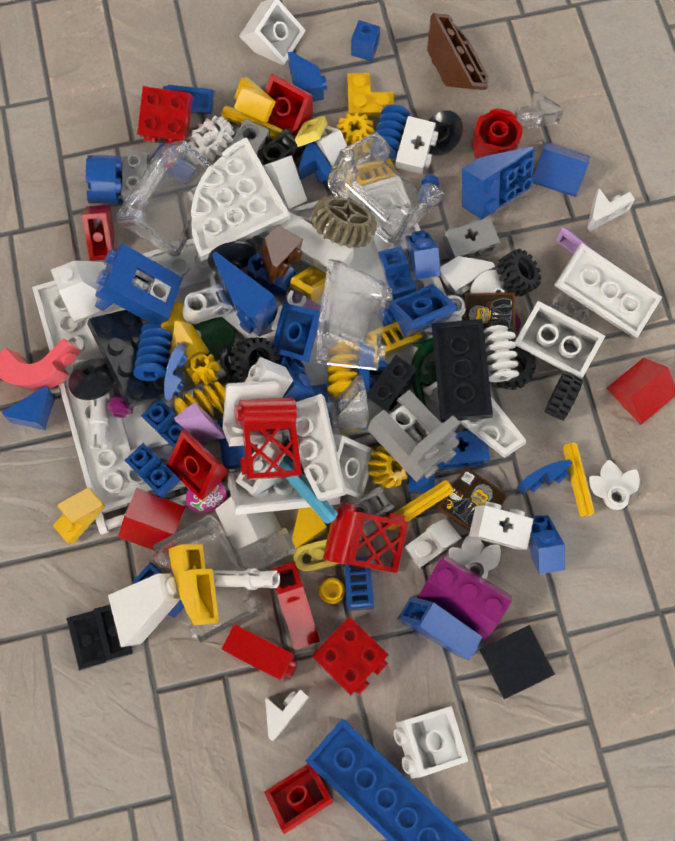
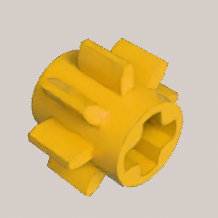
(203, 369)

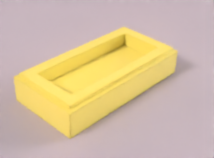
(311, 131)

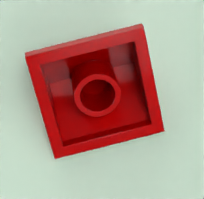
(291, 107)
(644, 389)
(196, 465)
(150, 519)
(298, 797)

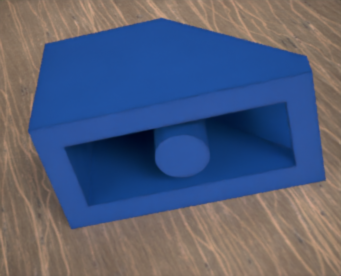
(307, 76)

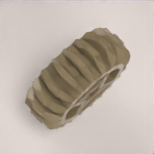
(344, 221)

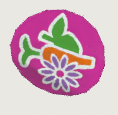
(208, 504)

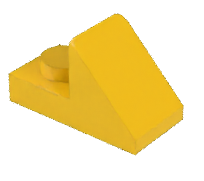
(253, 100)
(78, 514)

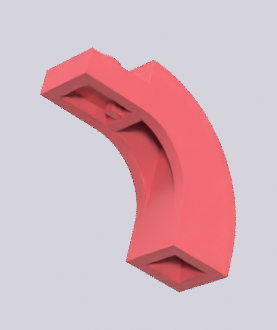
(46, 372)

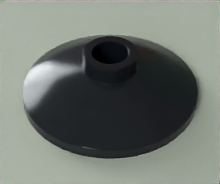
(450, 132)
(235, 252)
(91, 380)

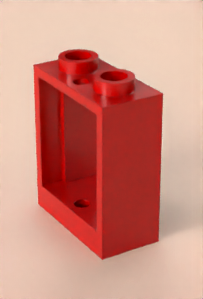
(260, 653)

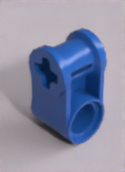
(257, 269)

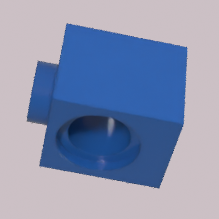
(365, 40)

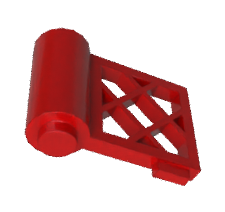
(265, 416)
(345, 536)

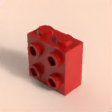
(164, 115)
(351, 657)

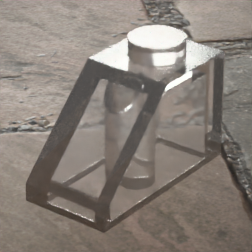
(351, 409)
(267, 551)

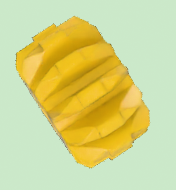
(355, 127)
(385, 469)

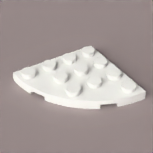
(234, 200)

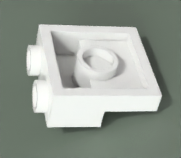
(430, 743)

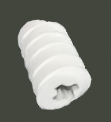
(498, 353)

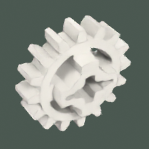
(211, 137)

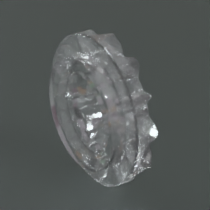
(562, 300)

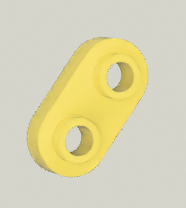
(316, 552)

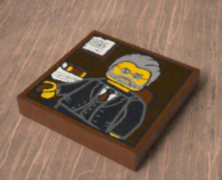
(493, 309)
(469, 492)

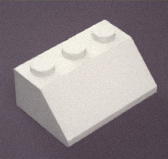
(559, 340)

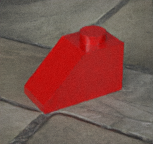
(98, 231)

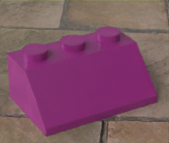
(466, 596)

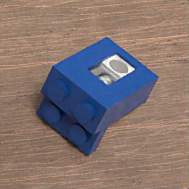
(131, 282)

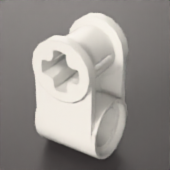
(210, 302)

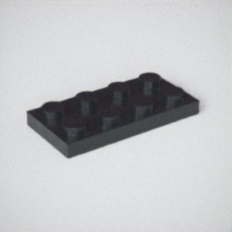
(118, 342)
(462, 370)

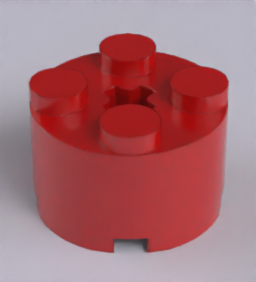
(496, 133)

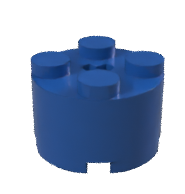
(104, 179)

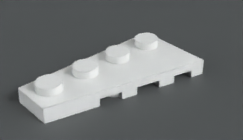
(495, 431)
(318, 448)

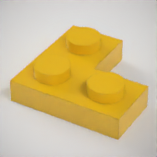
(362, 99)

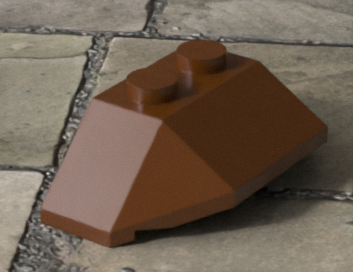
(454, 55)

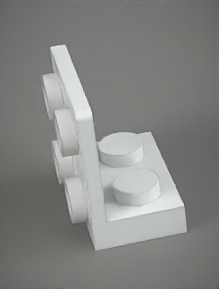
(243, 391)

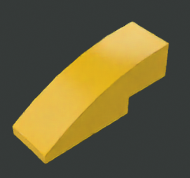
(194, 583)

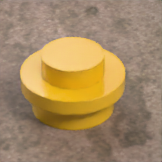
(332, 590)

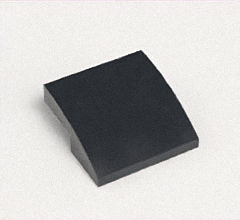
(95, 638)
(517, 662)

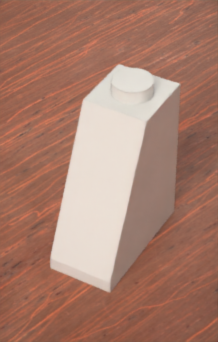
(142, 607)

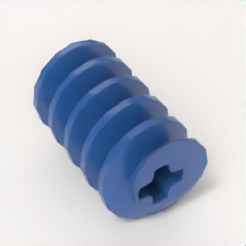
(392, 126)
(152, 353)

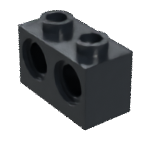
(392, 384)

